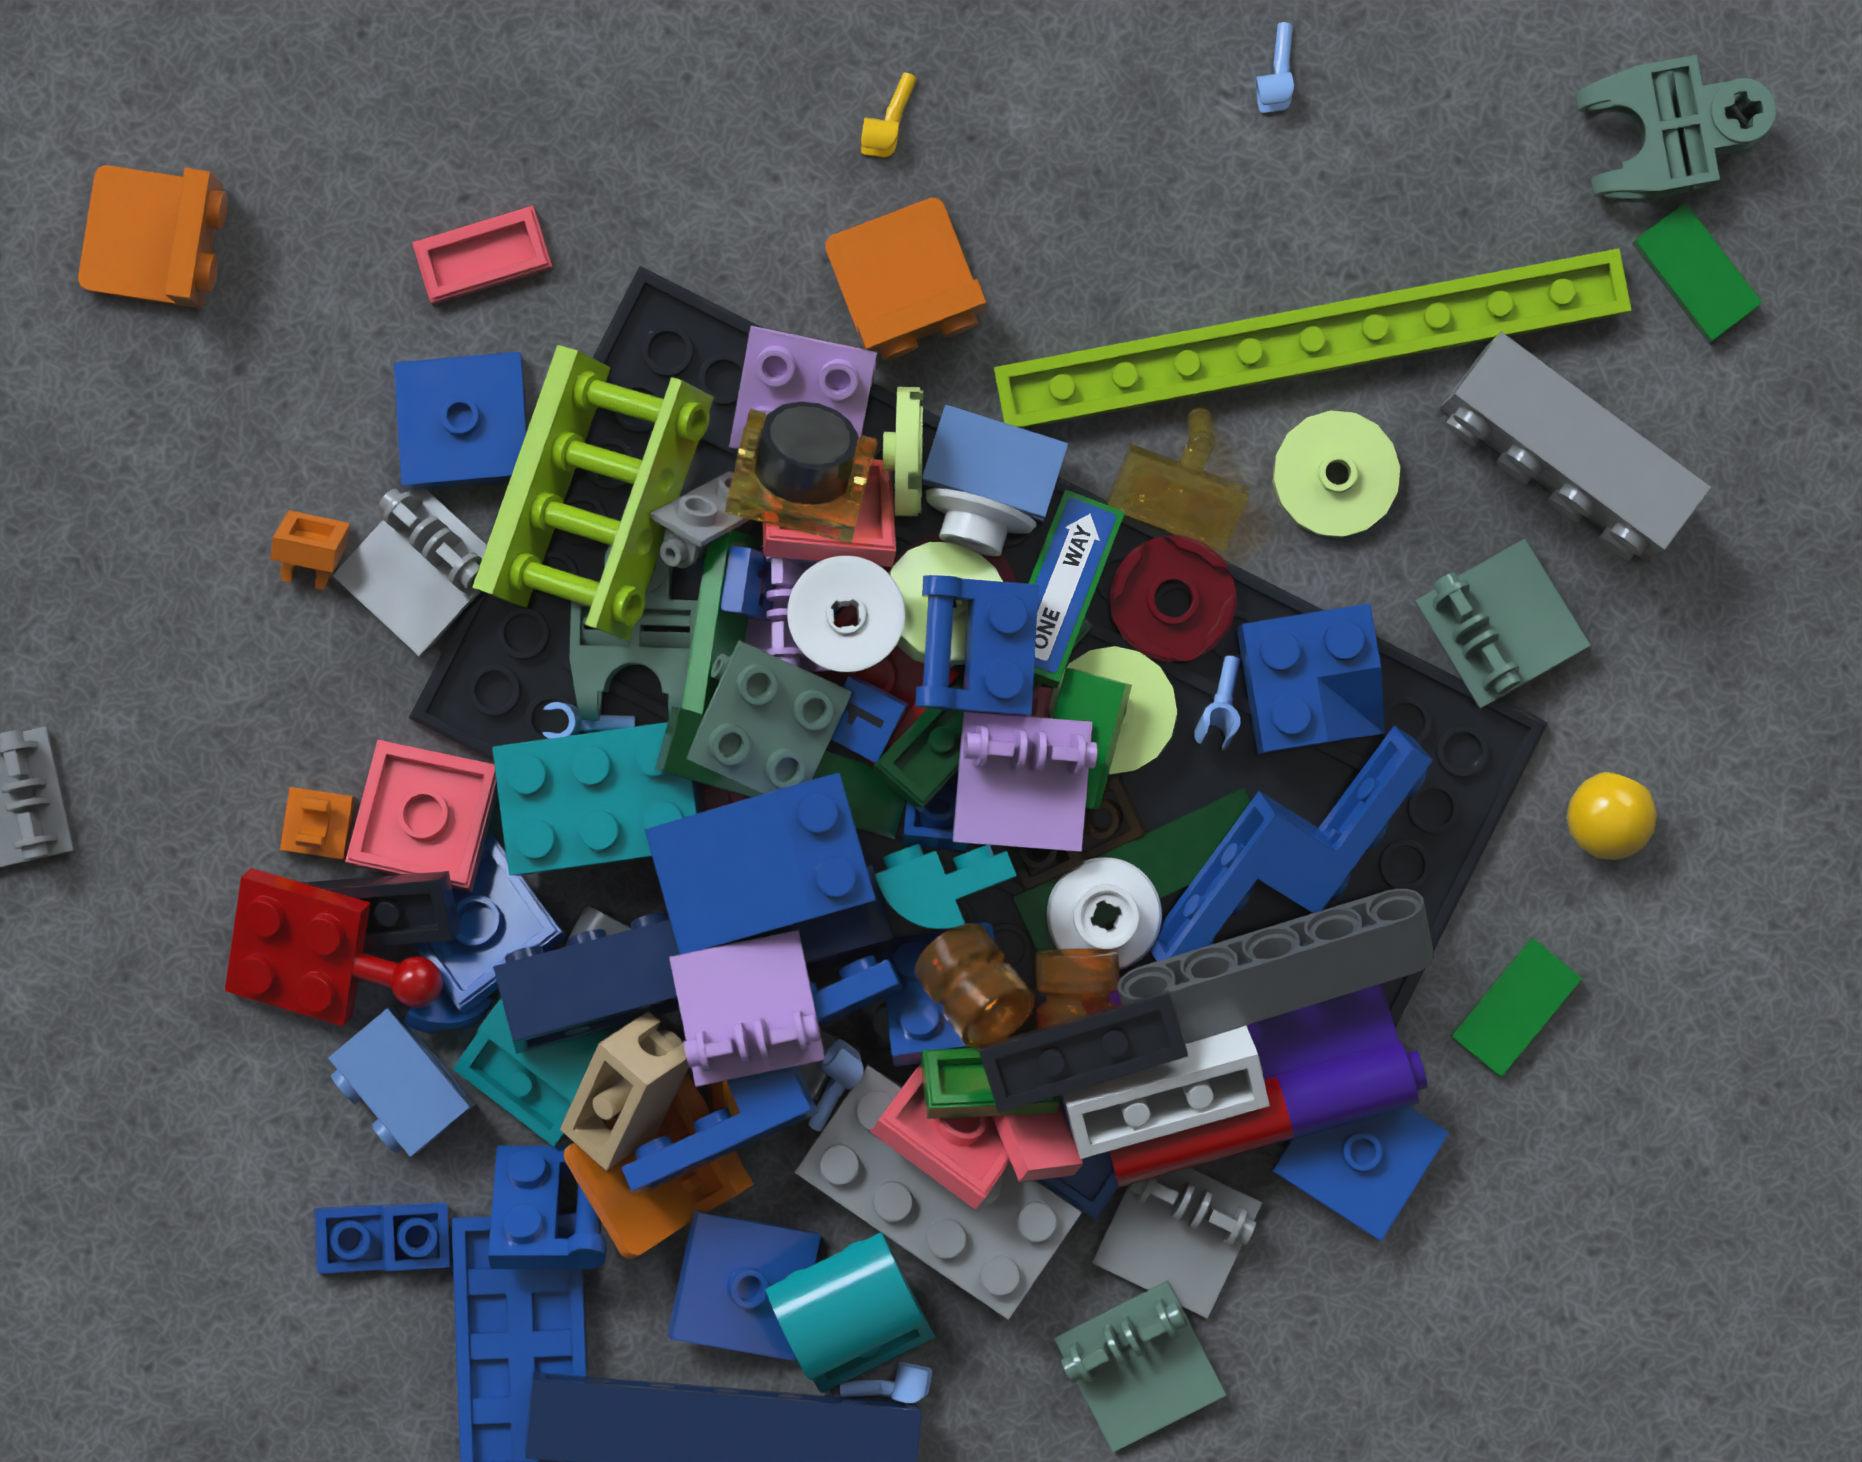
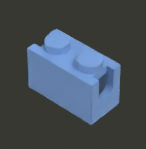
(994, 461)
(400, 1083)

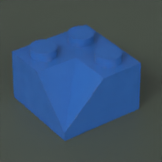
(1313, 678)

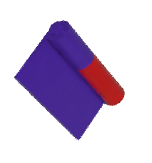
(1318, 1072)

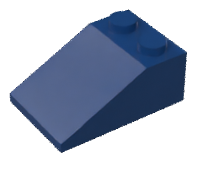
(760, 864)

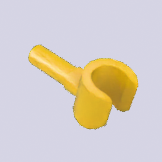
(881, 136)

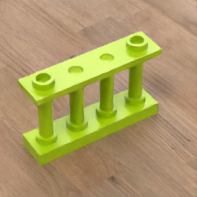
(543, 476)

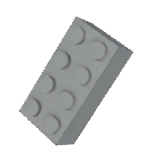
(1572, 449)
(984, 1250)

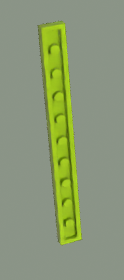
(1312, 340)

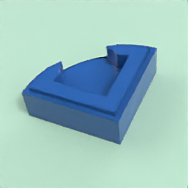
(445, 1015)

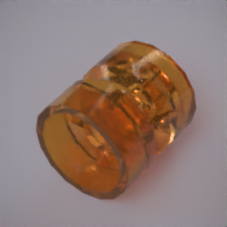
(1075, 982)
(979, 990)

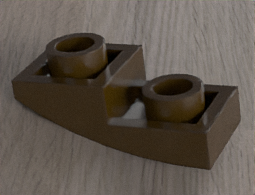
(1103, 830)

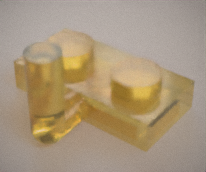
(1180, 493)

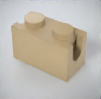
(629, 1074)

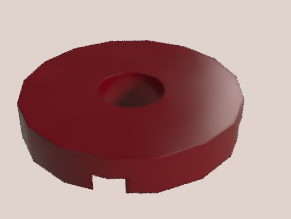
(1180, 561)

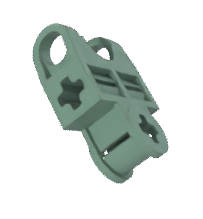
(1678, 124)
(600, 656)

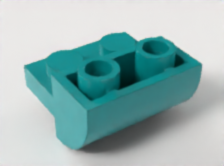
(926, 896)
(531, 1084)
(849, 1313)

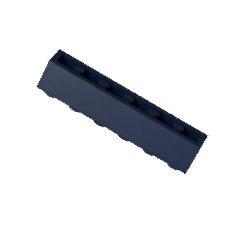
(623, 975)
(676, 1422)

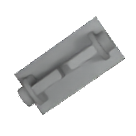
(697, 520)

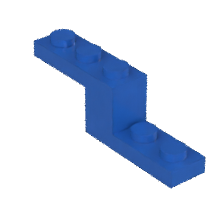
(1291, 853)
(765, 1099)

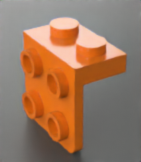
(153, 235)
(905, 278)
(646, 1218)

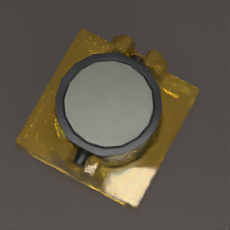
(798, 470)

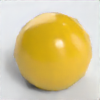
(1611, 816)

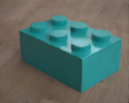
(587, 798)

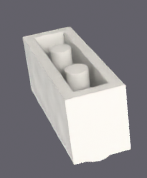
(1211, 1084)

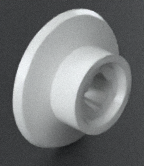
(977, 521)
(841, 583)
(1116, 884)

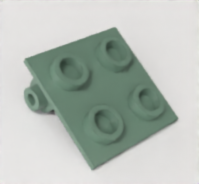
(1502, 623)
(766, 720)
(1139, 1366)

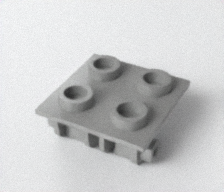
(415, 568)
(30, 799)
(1179, 1232)

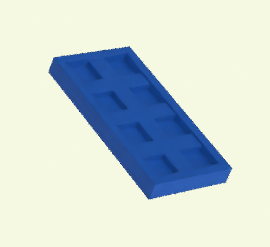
(504, 1332)

